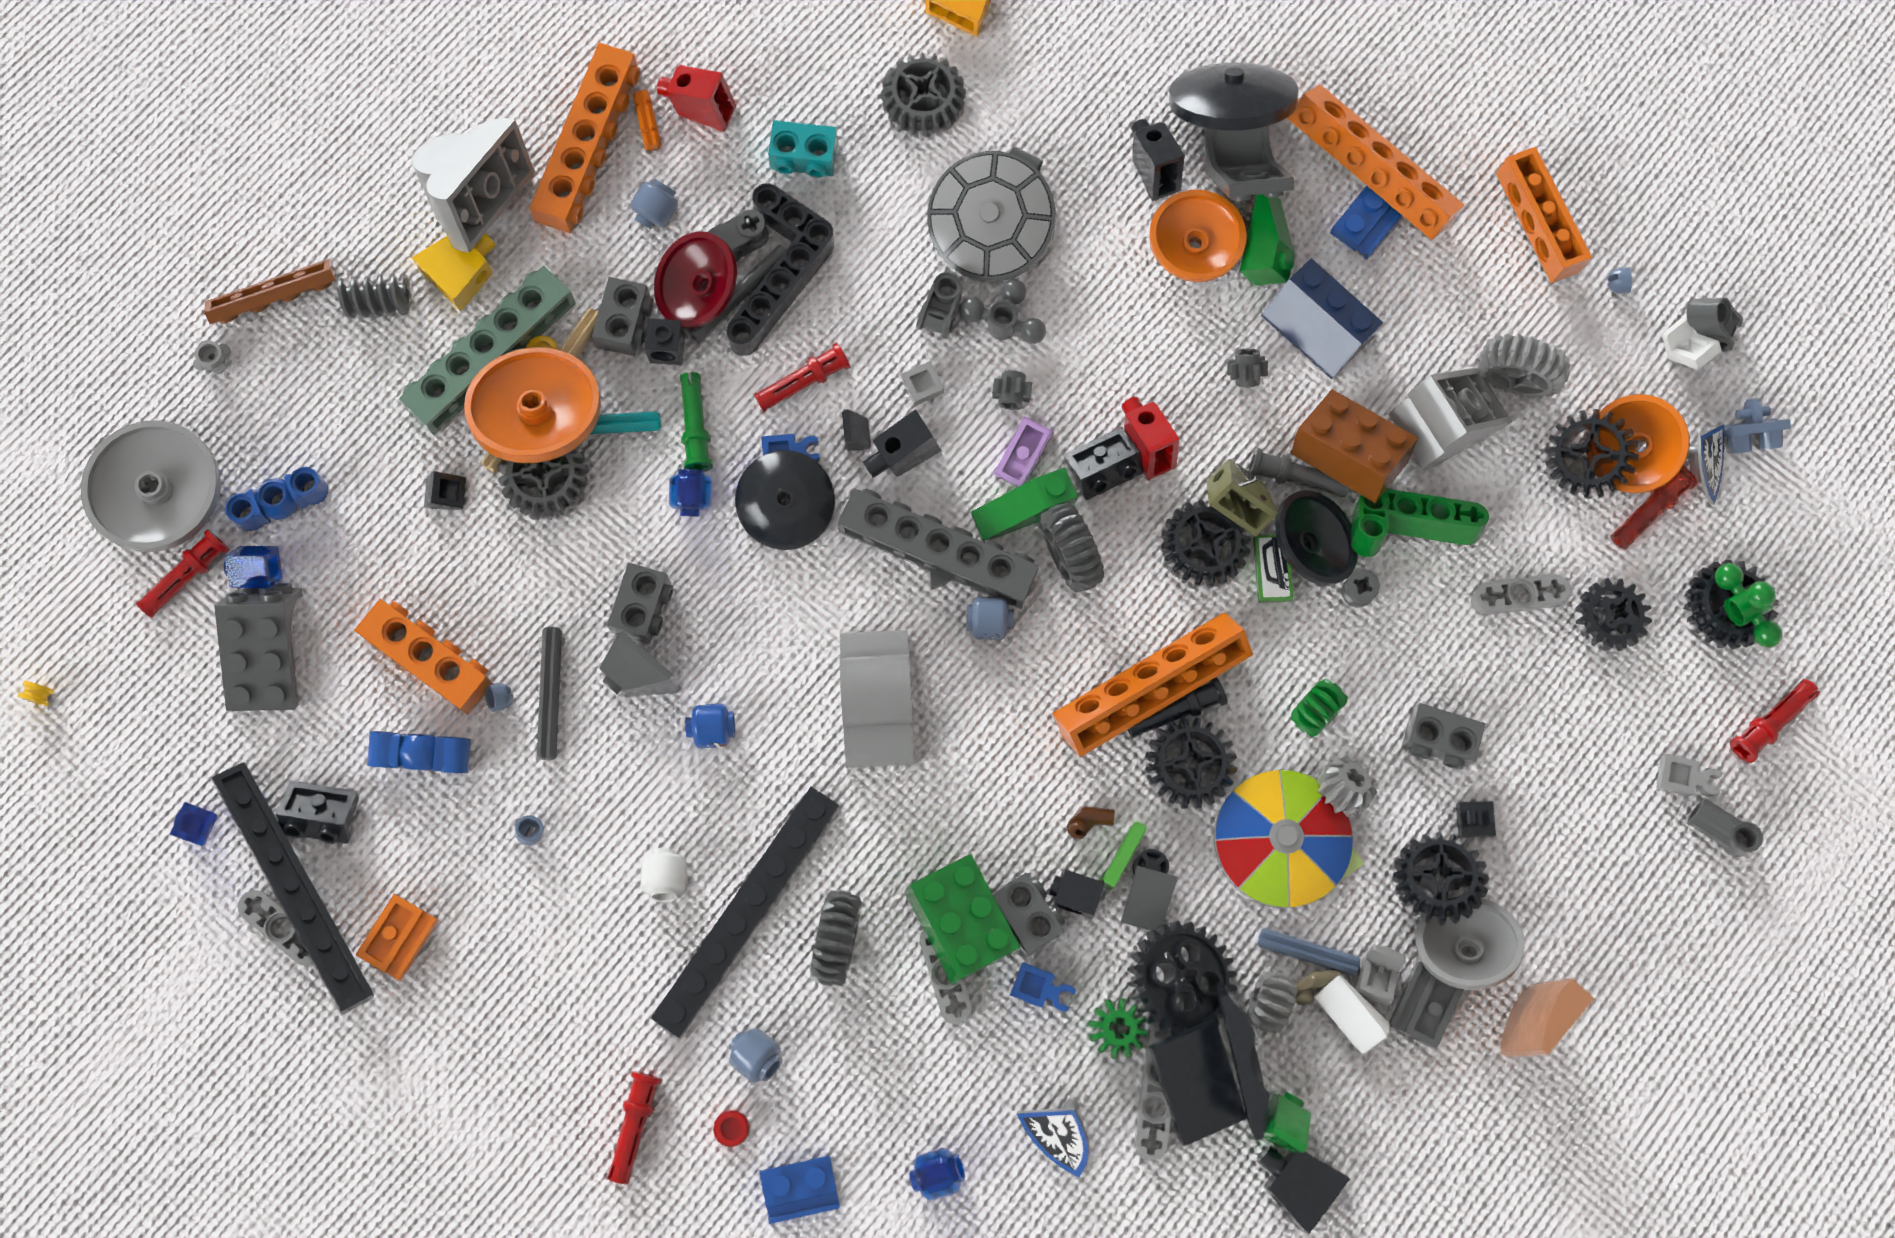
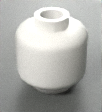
(663, 875)

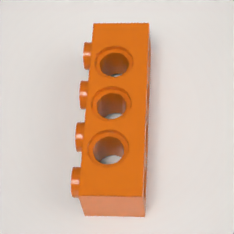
(1543, 215)
(386, 619)

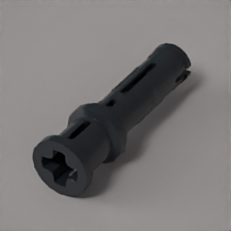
(1190, 704)

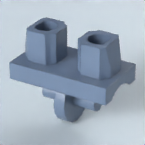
(1769, 430)

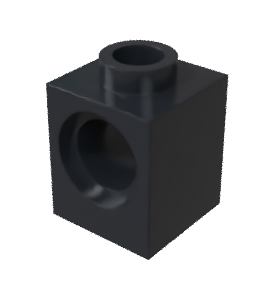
(665, 341)
(1076, 893)

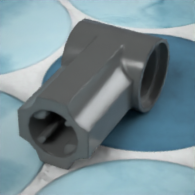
(1722, 828)

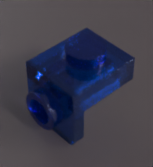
(193, 824)

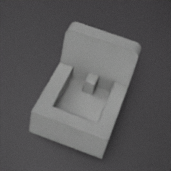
(1380, 974)

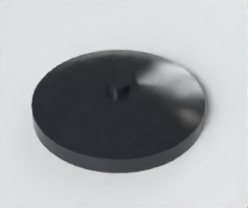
(1233, 96)

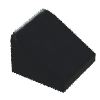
(856, 431)
(444, 491)

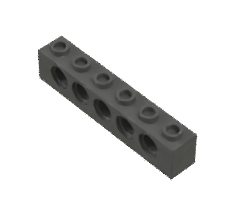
(867, 503)

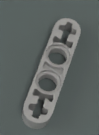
(1149, 1089)

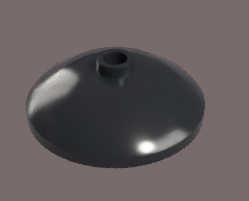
(790, 524)
(1315, 537)

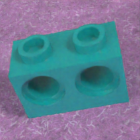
(804, 140)

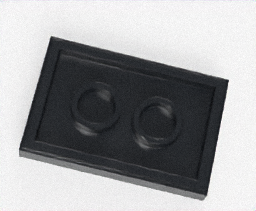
(1197, 1082)

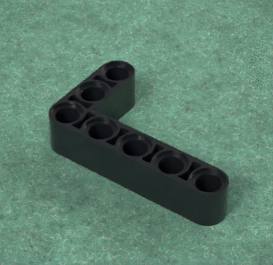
(784, 270)

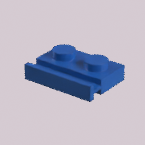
(1365, 222)
(799, 1189)

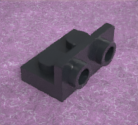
(1104, 463)
(317, 812)

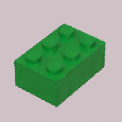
(961, 919)

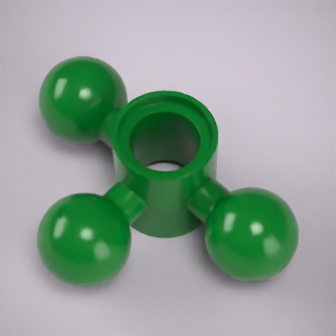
(1749, 604)

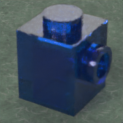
(253, 567)

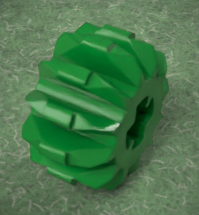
(1319, 707)
(1127, 1020)

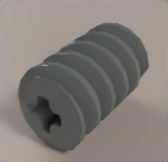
(374, 298)

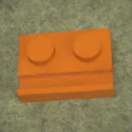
(397, 937)

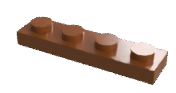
(260, 295)

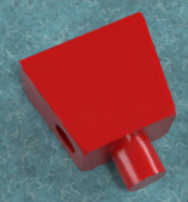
(699, 96)
(1152, 437)

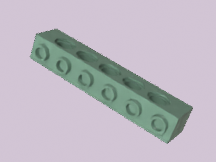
(531, 322)

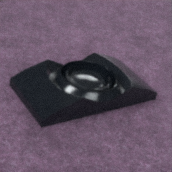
(1246, 1061)

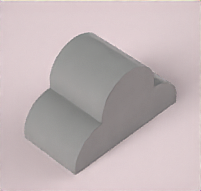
(473, 177)
(1449, 415)
(876, 698)

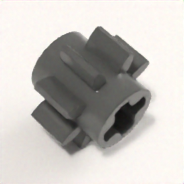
(1247, 367)
(1012, 390)

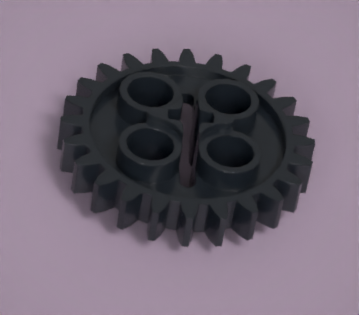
(1160, 997)

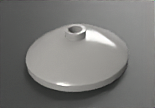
(1488, 934)

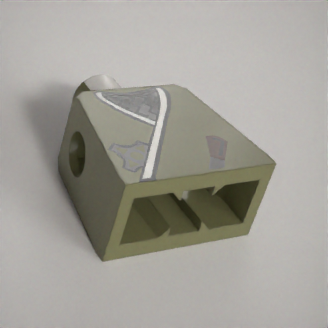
(1232, 491)

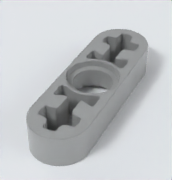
(1546, 600)
(255, 919)
(937, 986)

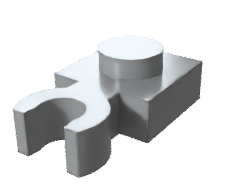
(1682, 776)

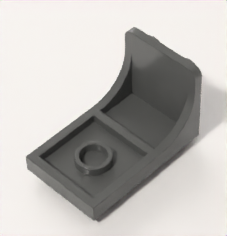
(1244, 164)
(258, 648)

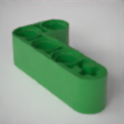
(1416, 517)

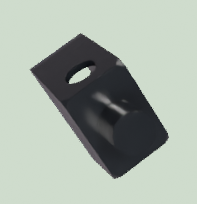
(1157, 158)
(911, 438)
(1301, 1185)

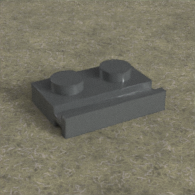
(1425, 1007)

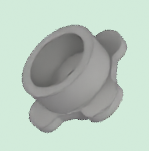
(205, 350)

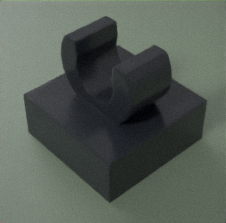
(1475, 819)

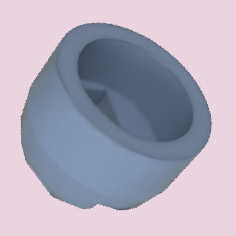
(1620, 280)
(498, 696)
(523, 826)

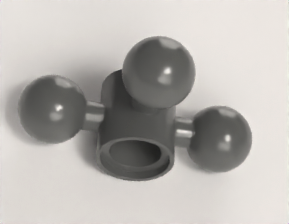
(1012, 293)

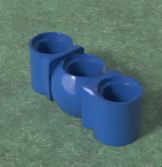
(261, 501)
(418, 752)

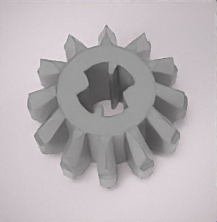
(1347, 786)
(1272, 1002)

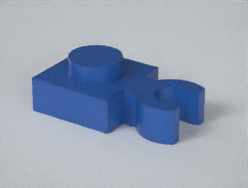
(787, 442)
(1036, 986)

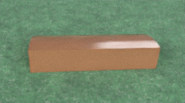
(1543, 1017)

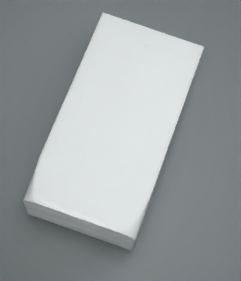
(1353, 1014)

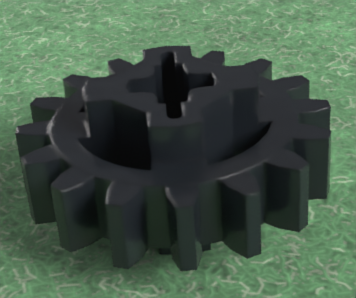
(1628, 615)

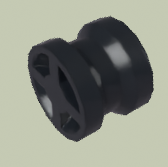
(1153, 860)

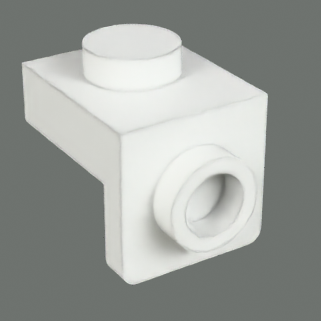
(1689, 347)

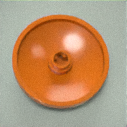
(532, 405)

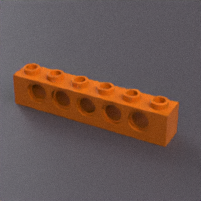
(605, 66)
(1375, 161)
(1152, 684)

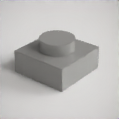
(922, 383)

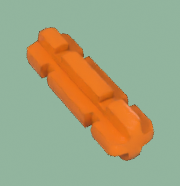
(646, 120)

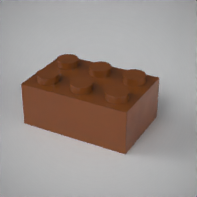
(1353, 445)

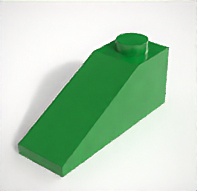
(1268, 245)
(1024, 504)
(1288, 1123)

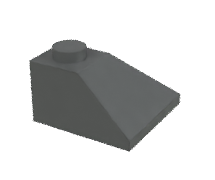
(635, 670)

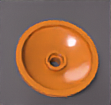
(1202, 219)
(1662, 431)

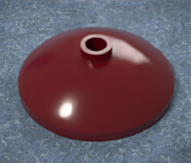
(695, 279)

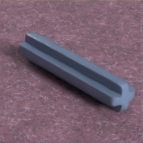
(1308, 951)

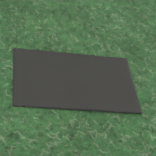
(1148, 898)

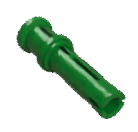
(695, 436)

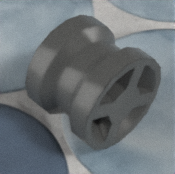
(1355, 594)

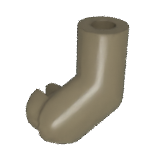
(1311, 982)

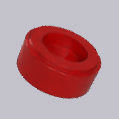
(731, 1128)

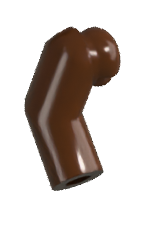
(1087, 818)

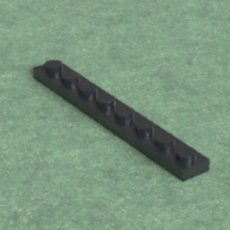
(293, 888)
(745, 912)

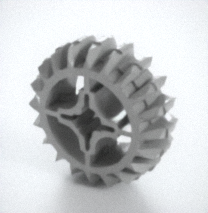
(1524, 366)

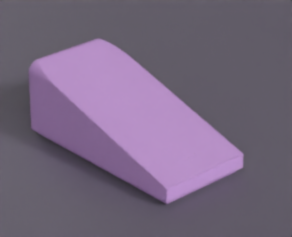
(1023, 452)

